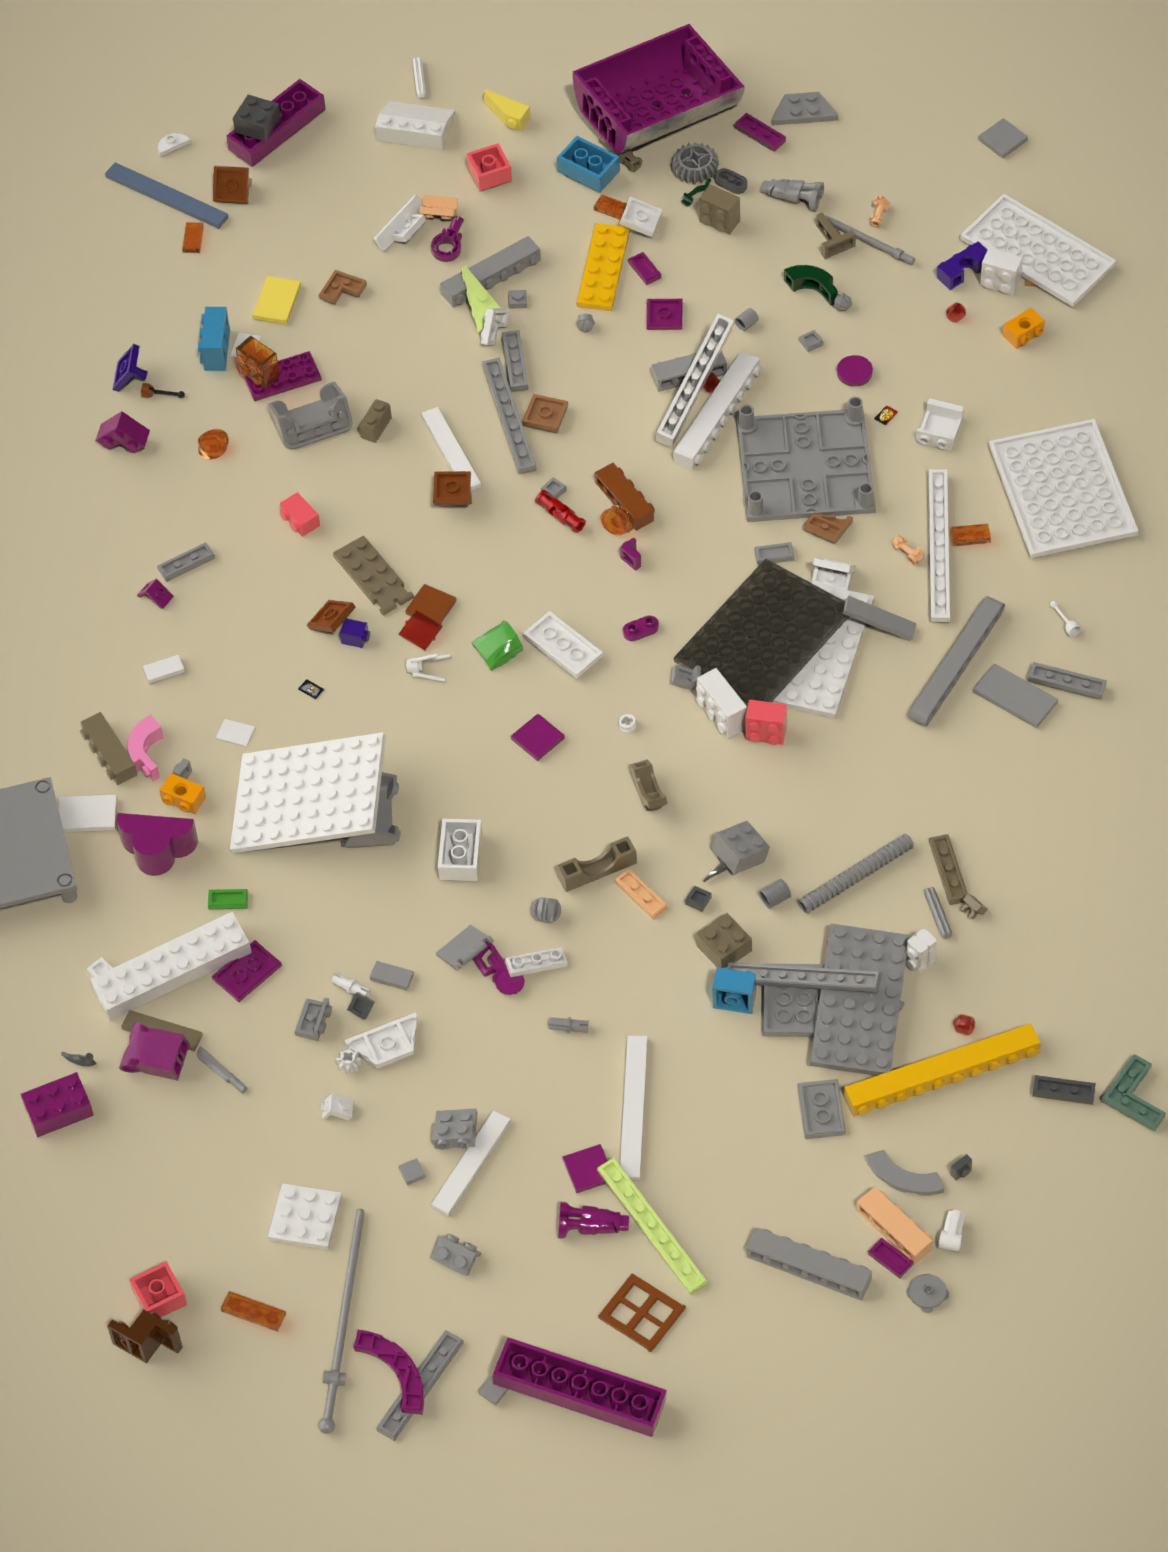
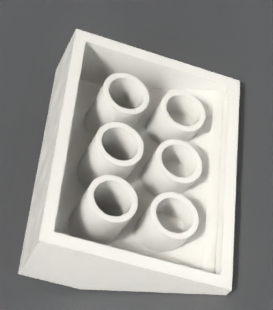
(414, 125)

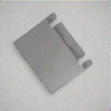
(464, 947)

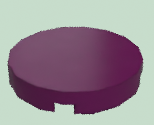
(854, 370)

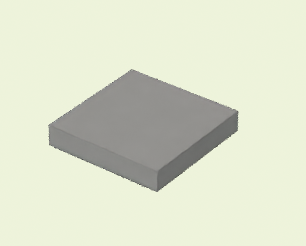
(1003, 138)

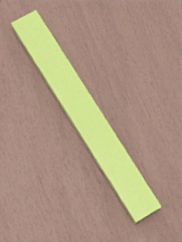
(652, 1226)

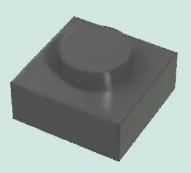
(698, 898)
(361, 1005)
(961, 1167)

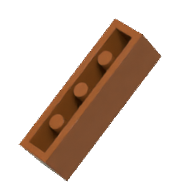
(623, 493)

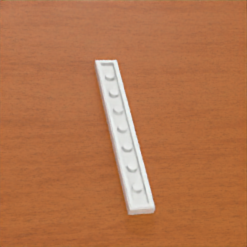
(633, 1106)

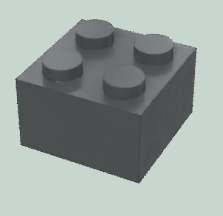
(256, 117)

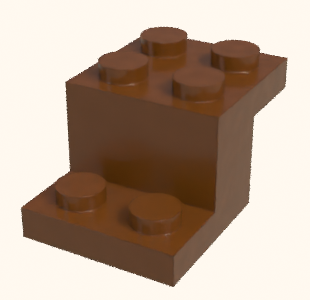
(145, 1335)

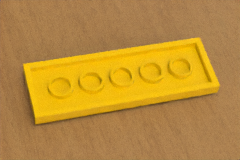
(603, 267)

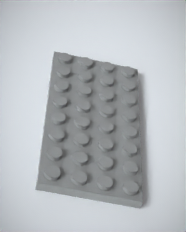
(859, 1027)

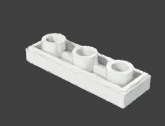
(536, 962)

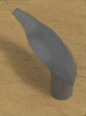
(718, 870)
(81, 1060)

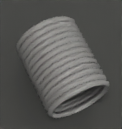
(775, 893)

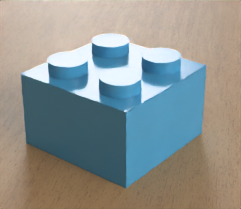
(734, 990)

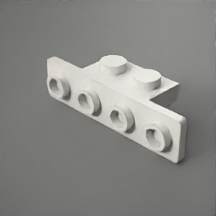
(402, 225)

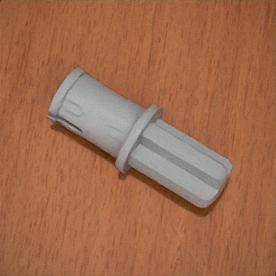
(568, 1024)

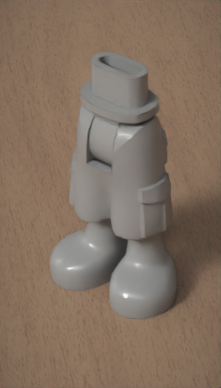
(795, 191)

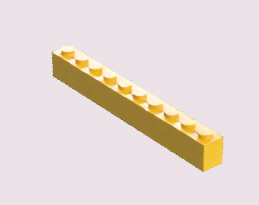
(942, 1070)

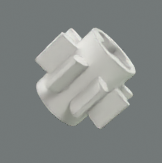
(348, 1061)

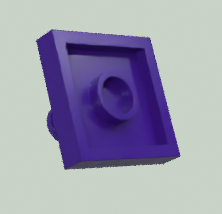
(127, 368)

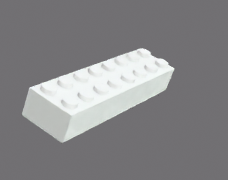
(170, 966)

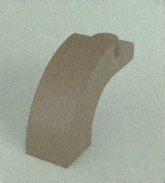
(647, 785)

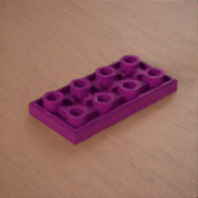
(294, 373)

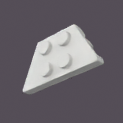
(386, 1042)

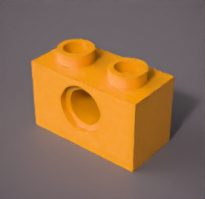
(1023, 328)
(175, 786)

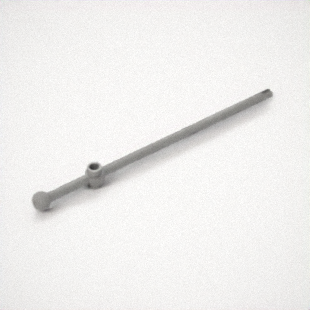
(334, 1376)

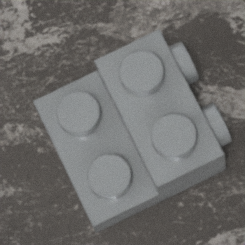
(455, 1129)

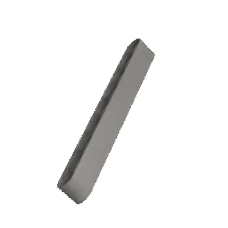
(956, 661)

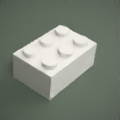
(721, 703)
(460, 849)

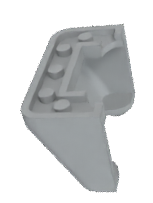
(313, 420)
(385, 832)

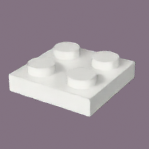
(640, 216)

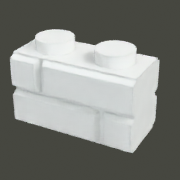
(921, 951)

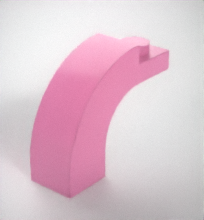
(140, 739)

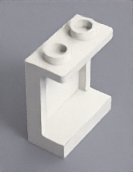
(940, 424)

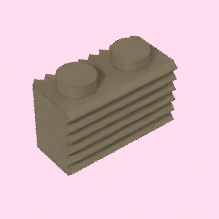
(375, 421)

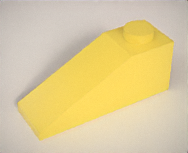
(509, 111)

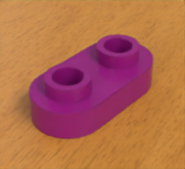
(641, 627)

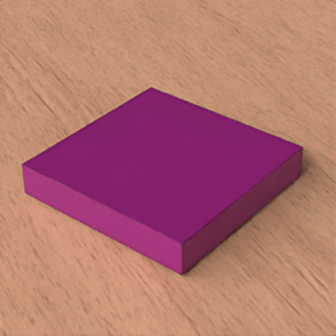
(664, 314)
(537, 737)
(583, 1168)

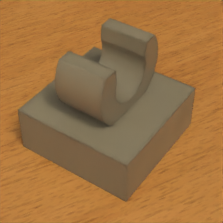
(973, 904)

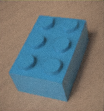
(588, 163)
(214, 339)

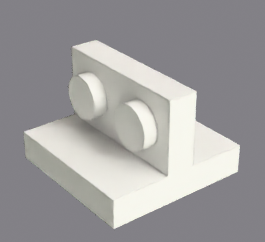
(832, 573)

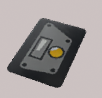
(311, 689)

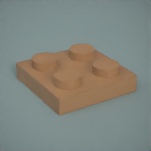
(545, 413)

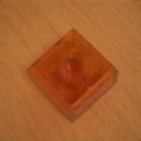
(257, 362)

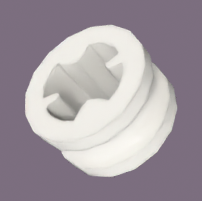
(629, 728)

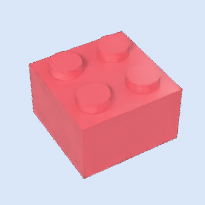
(489, 167)
(766, 722)
(158, 1290)

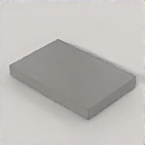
(821, 1109)

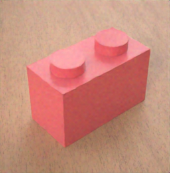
(299, 514)

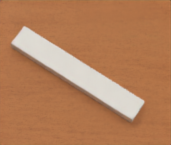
(448, 444)
(470, 1163)

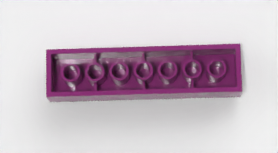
(579, 1387)

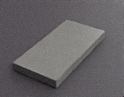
(1015, 695)

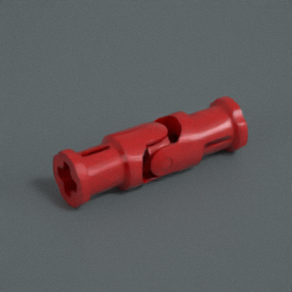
(560, 511)

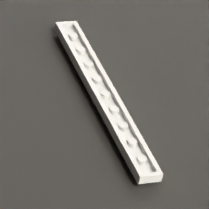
(939, 545)

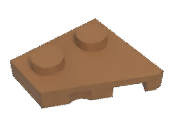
(827, 526)

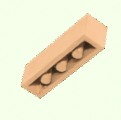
(894, 1225)

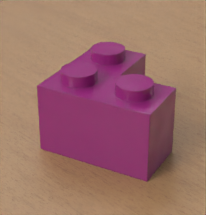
(124, 431)

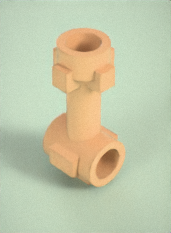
(882, 205)
(914, 556)

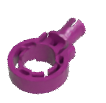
(450, 236)

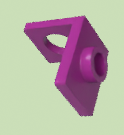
(157, 593)

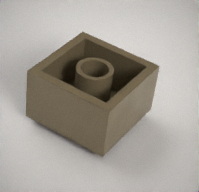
(719, 209)
(724, 941)

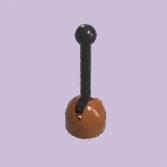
(148, 390)

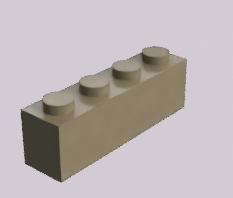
(108, 748)

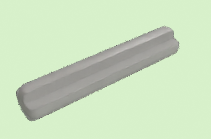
(938, 912)

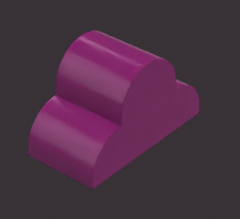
(157, 840)

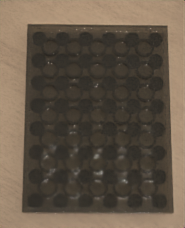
(765, 632)

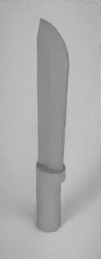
(212, 1063)

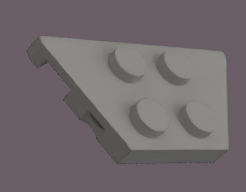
(803, 109)

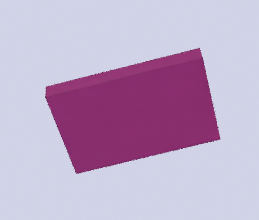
(247, 973)

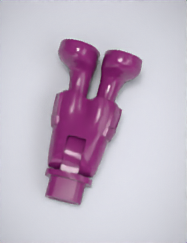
(592, 1221)

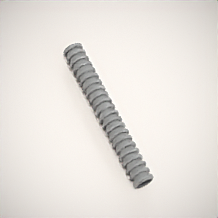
(855, 873)

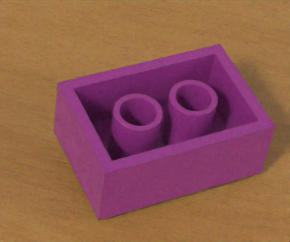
(57, 1104)

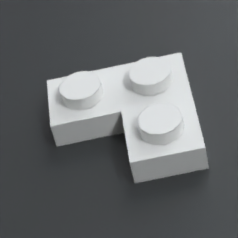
(493, 319)

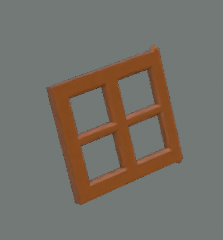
(641, 1312)

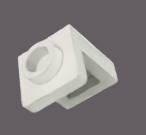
(337, 1106)

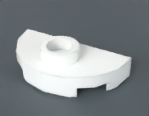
(171, 143)

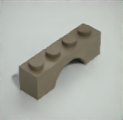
(616, 857)

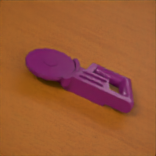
(502, 979)

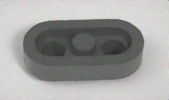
(733, 182)

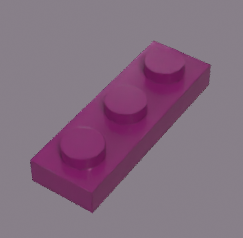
(760, 131)

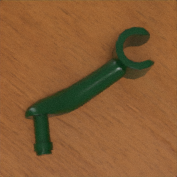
(688, 200)

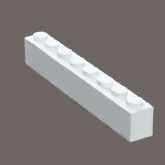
(694, 380)
(717, 410)

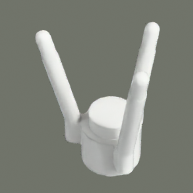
(415, 665)

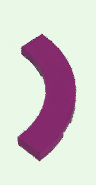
(400, 1363)

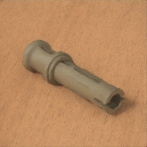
(625, 157)

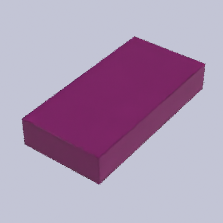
(644, 268)
(890, 1258)

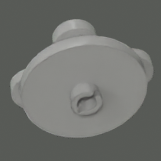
(927, 1292)

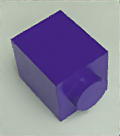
(354, 633)

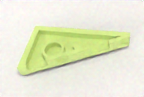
(478, 298)

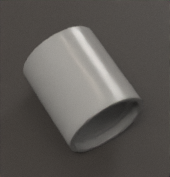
(746, 319)

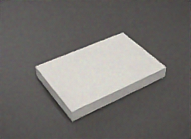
(88, 813)

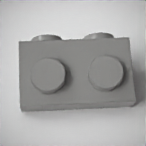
(313, 1019)
(455, 1254)

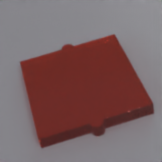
(420, 630)

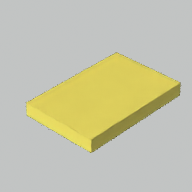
(276, 300)

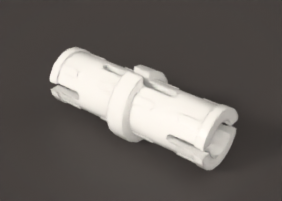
(350, 985)

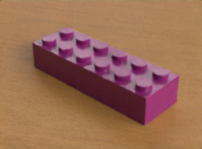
(297, 108)

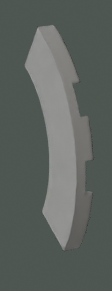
(901, 1179)

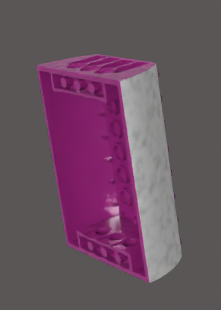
(622, 89)

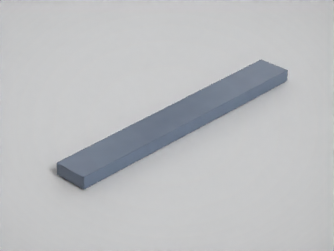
(166, 195)

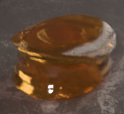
(212, 444)
(617, 520)

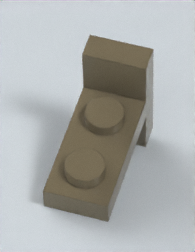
(835, 241)

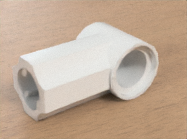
(952, 1234)

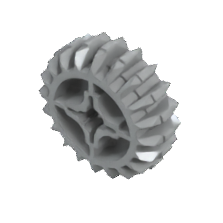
(695, 163)

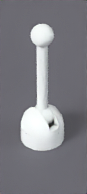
(1072, 627)

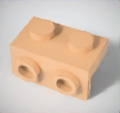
(439, 206)

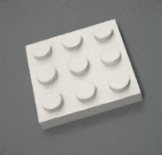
(305, 1216)

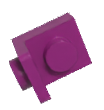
(630, 555)

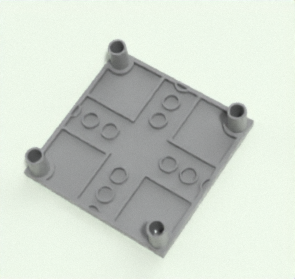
(805, 463)
(33, 846)

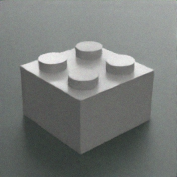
(740, 847)

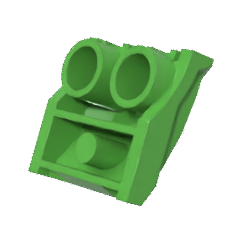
(498, 645)

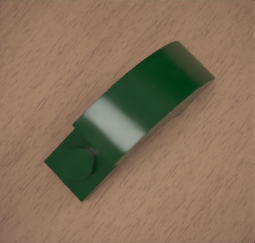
(813, 278)

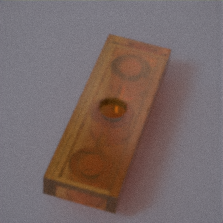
(243, 1307)

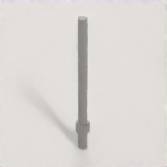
(897, 253)

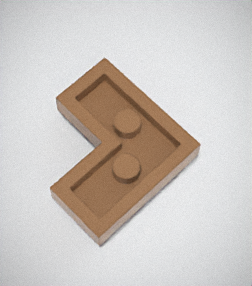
(339, 283)

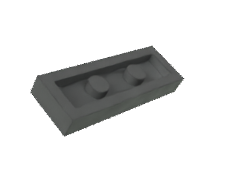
(1064, 1089)

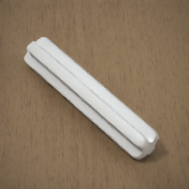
(419, 78)

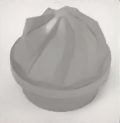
(842, 302)
(585, 322)

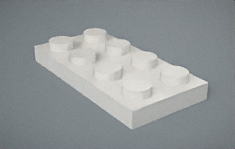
(563, 644)

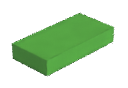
(228, 899)

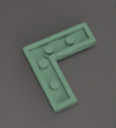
(1121, 1095)

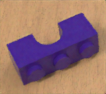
(951, 271)

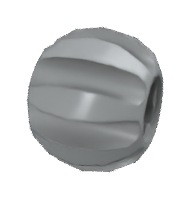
(546, 909)

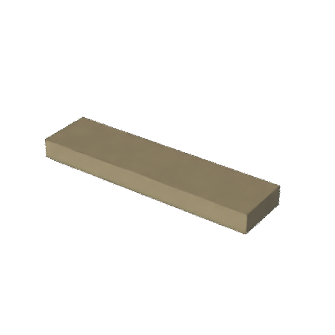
(948, 869)
(192, 1036)

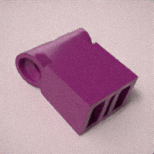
(155, 1052)

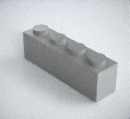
(672, 372)

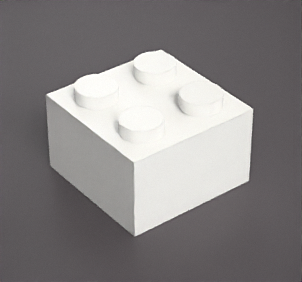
(1001, 271)

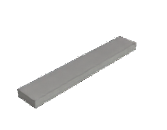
(429, 1372)

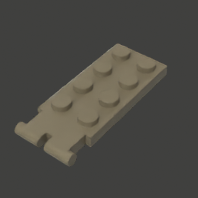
(372, 574)

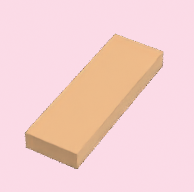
(641, 893)

